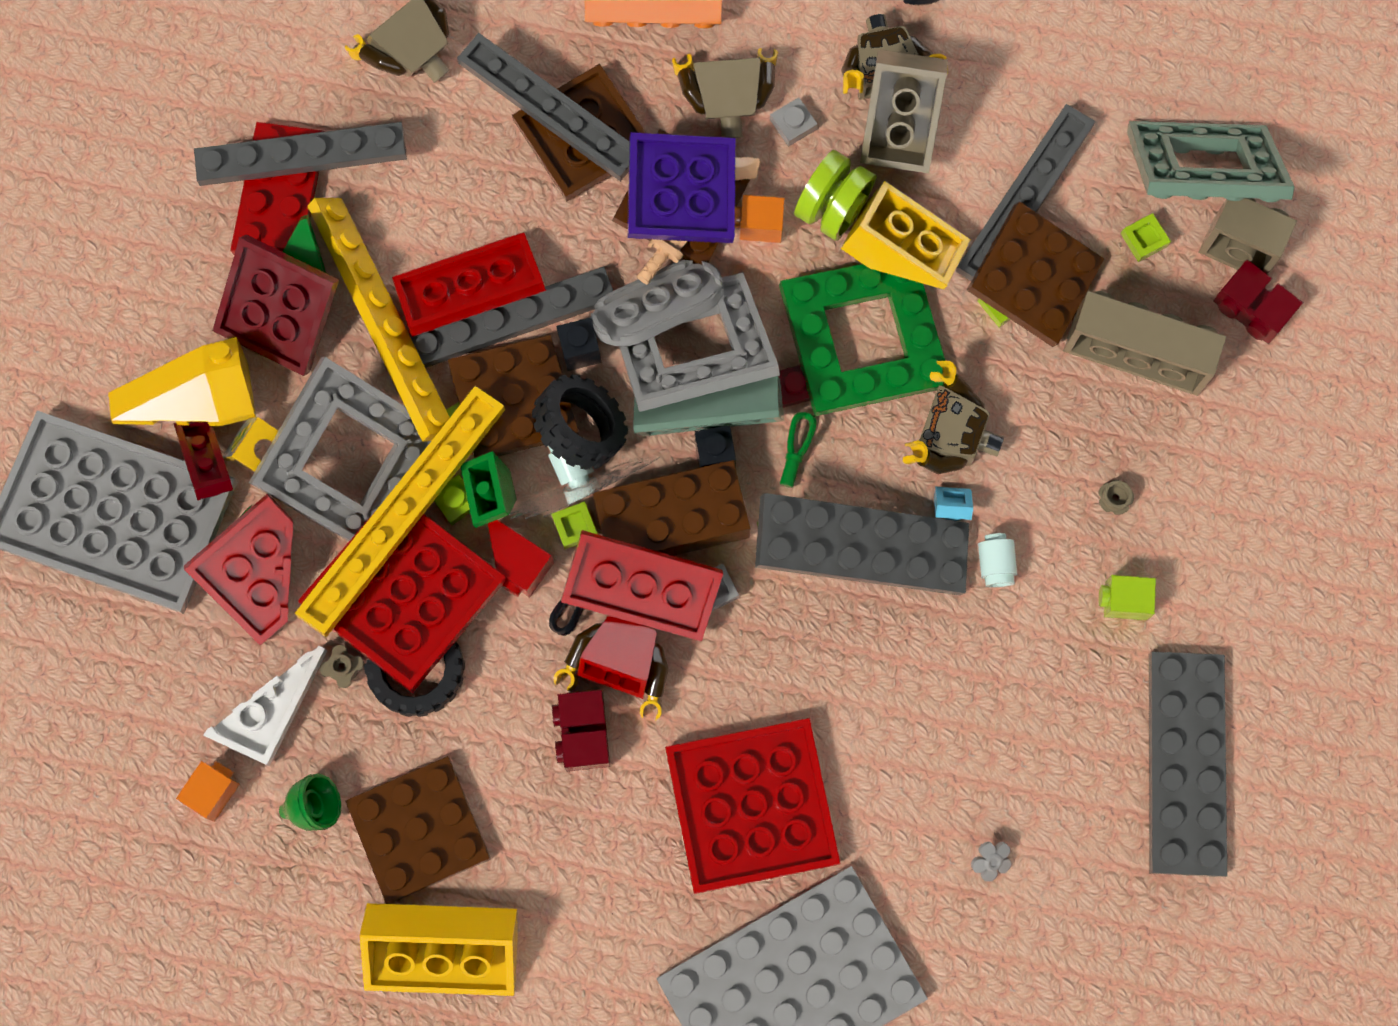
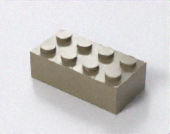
(1145, 342)

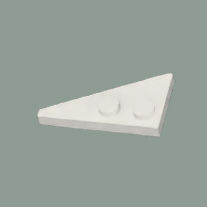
(262, 722)

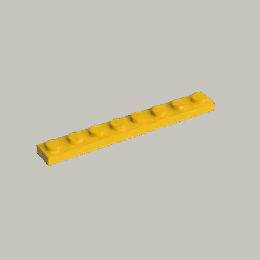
(380, 316)
(400, 512)

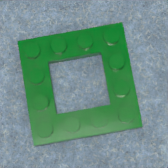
(828, 387)

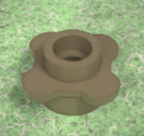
(352, 666)

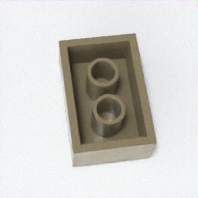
(904, 111)

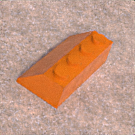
(666, 12)

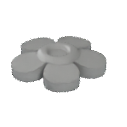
(993, 859)

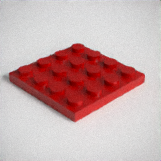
(417, 602)
(752, 806)

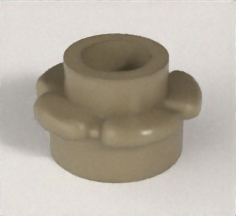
(1118, 488)

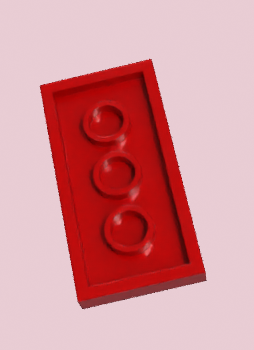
(274, 204)
(468, 284)
(641, 585)

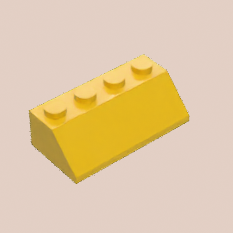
(439, 949)

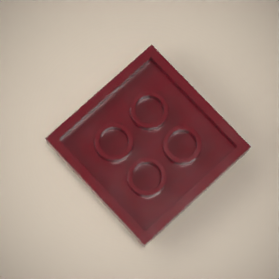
(275, 305)

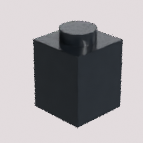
(579, 344)
(714, 446)

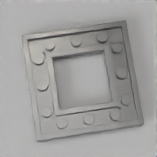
(747, 363)
(282, 465)

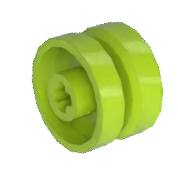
(835, 195)

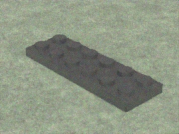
(862, 544)
(1187, 764)

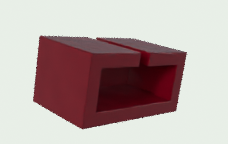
(1253, 305)
(582, 731)

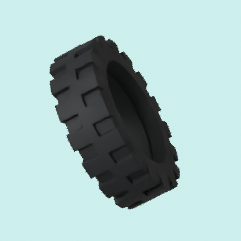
(563, 439)
(422, 704)

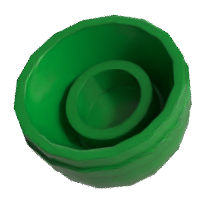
(312, 803)

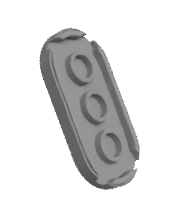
(670, 299)

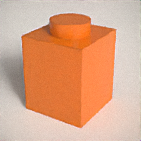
(760, 218)
(208, 789)

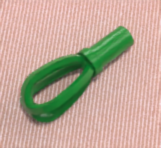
(792, 458)

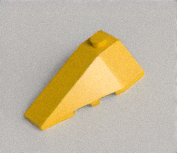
(199, 386)

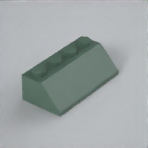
(736, 406)

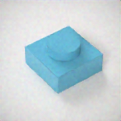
(953, 503)

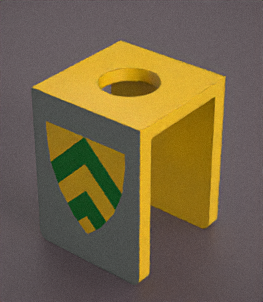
(244, 442)

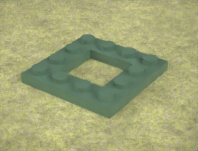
(1262, 172)

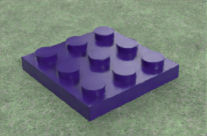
(681, 188)

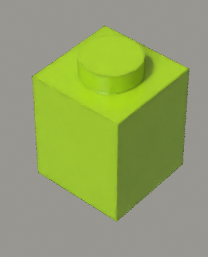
(1128, 597)

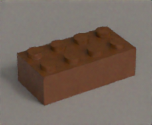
(676, 510)

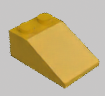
(905, 239)

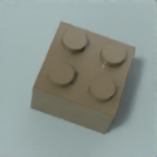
(1248, 232)

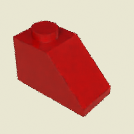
(518, 559)

